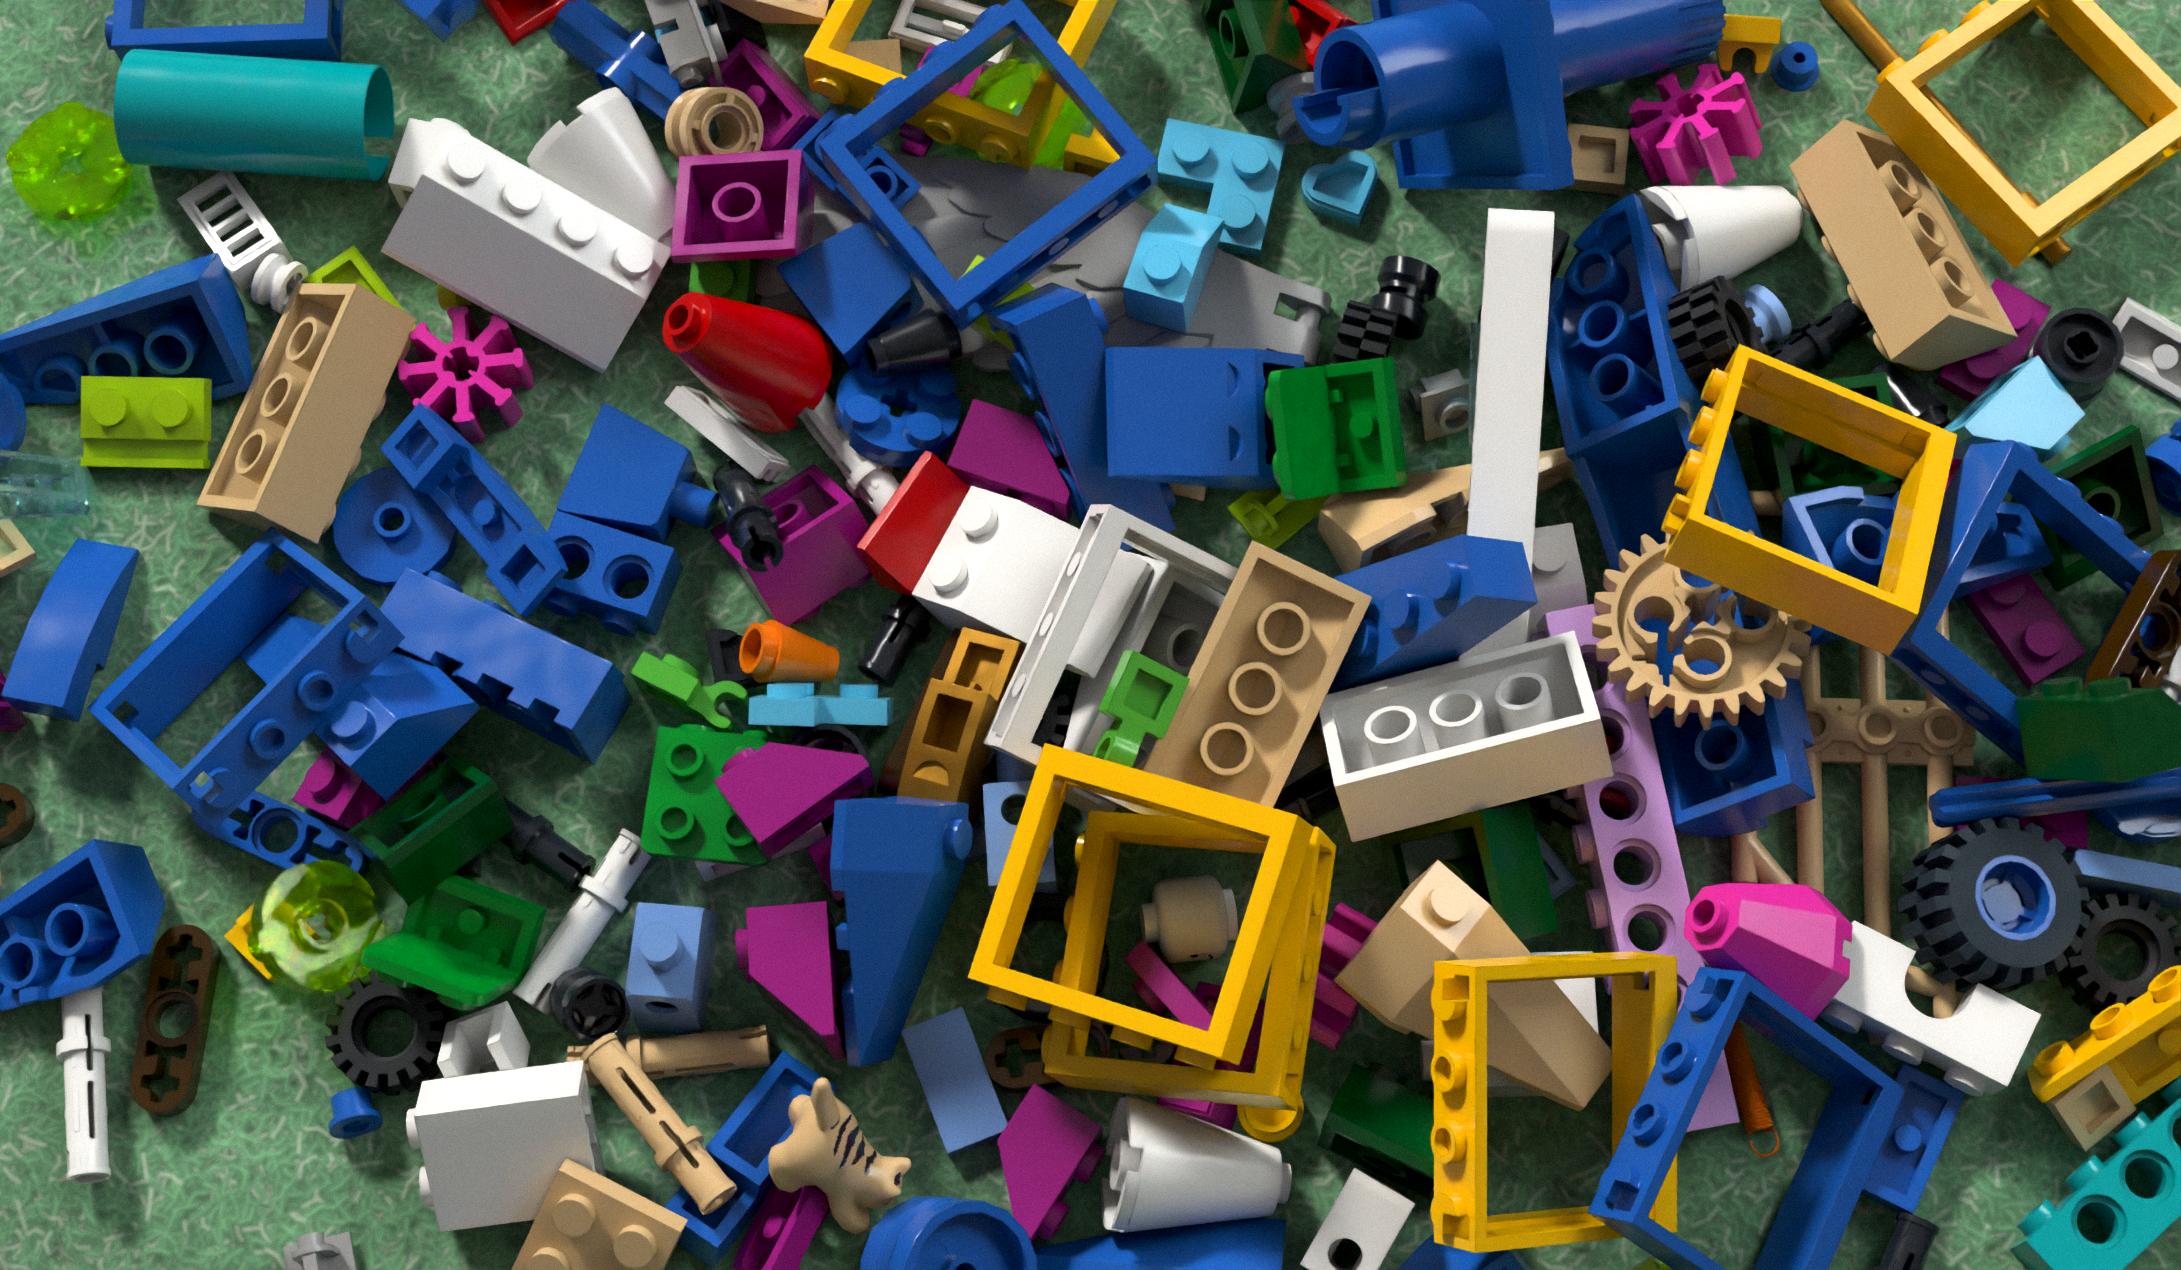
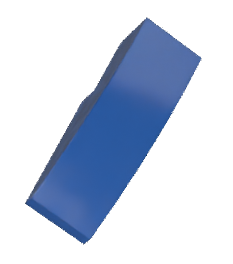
(71, 630)
(742, 1154)

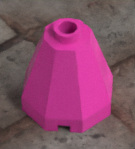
(1776, 934)

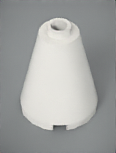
(610, 164)
(1720, 228)
(1185, 1171)

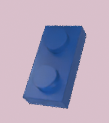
(1912, 1140)

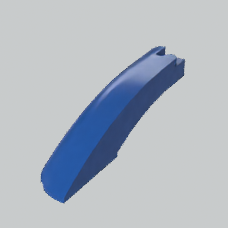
(1627, 431)

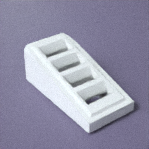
(244, 265)

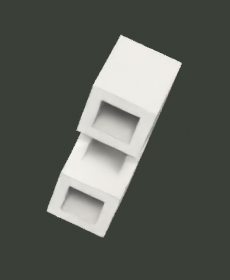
(1973, 1047)

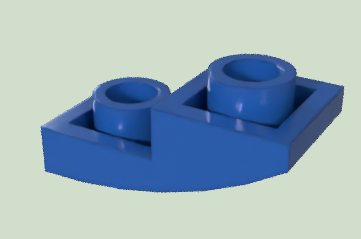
(880, 166)

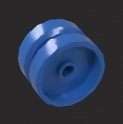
(948, 1236)

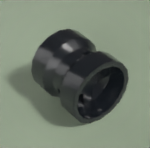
(1406, 289)
(601, 1011)

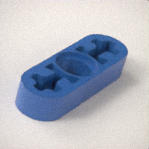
(330, 838)

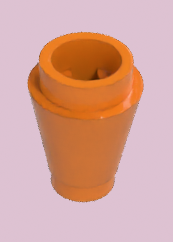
(786, 655)

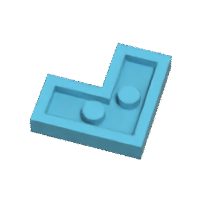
(1233, 166)
(798, 706)

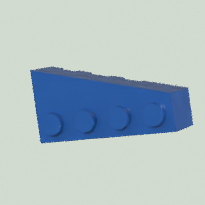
(1063, 367)
(1433, 606)
(509, 663)

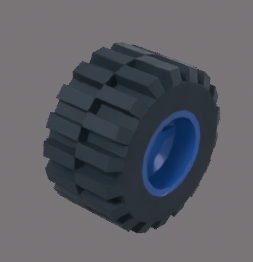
(1994, 906)

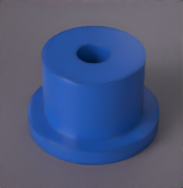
(1795, 67)
(353, 1114)

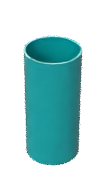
(252, 114)

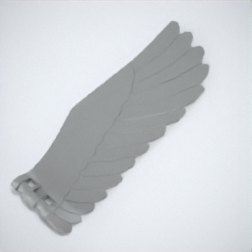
(982, 205)

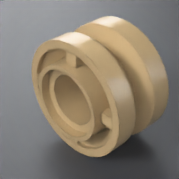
(690, 119)

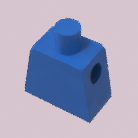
(853, 288)
(636, 480)

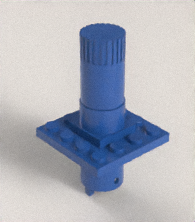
(1482, 83)

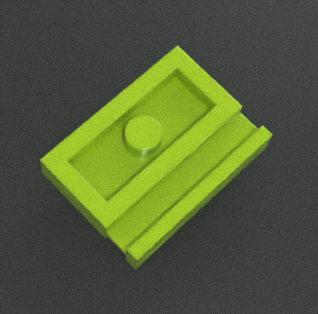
(146, 422)

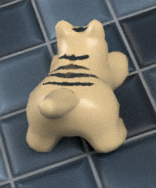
(836, 1157)

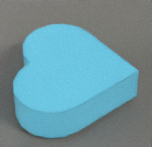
(1341, 188)

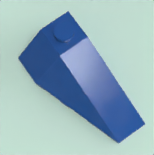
(161, 325)
(1853, 531)
(388, 720)
(898, 878)
(78, 924)
(1206, 1246)

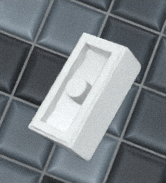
(2150, 347)

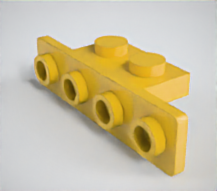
(2134, 1040)

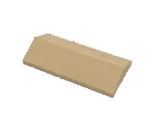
(1259, 678)

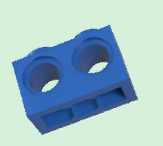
(613, 561)

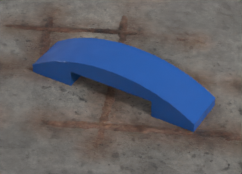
(480, 505)

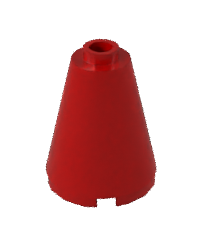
(751, 357)

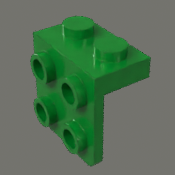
(1336, 428)
(683, 806)
(460, 944)

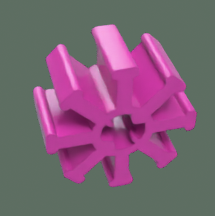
(1696, 128)
(487, 353)
(1333, 1006)

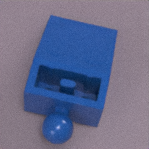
(1192, 415)

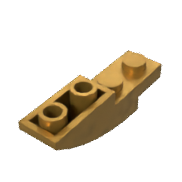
(946, 745)

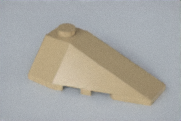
(1395, 520)
(1531, 1025)

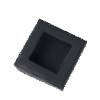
(735, 25)

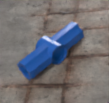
(617, 57)

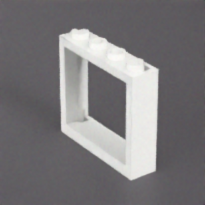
(1065, 617)

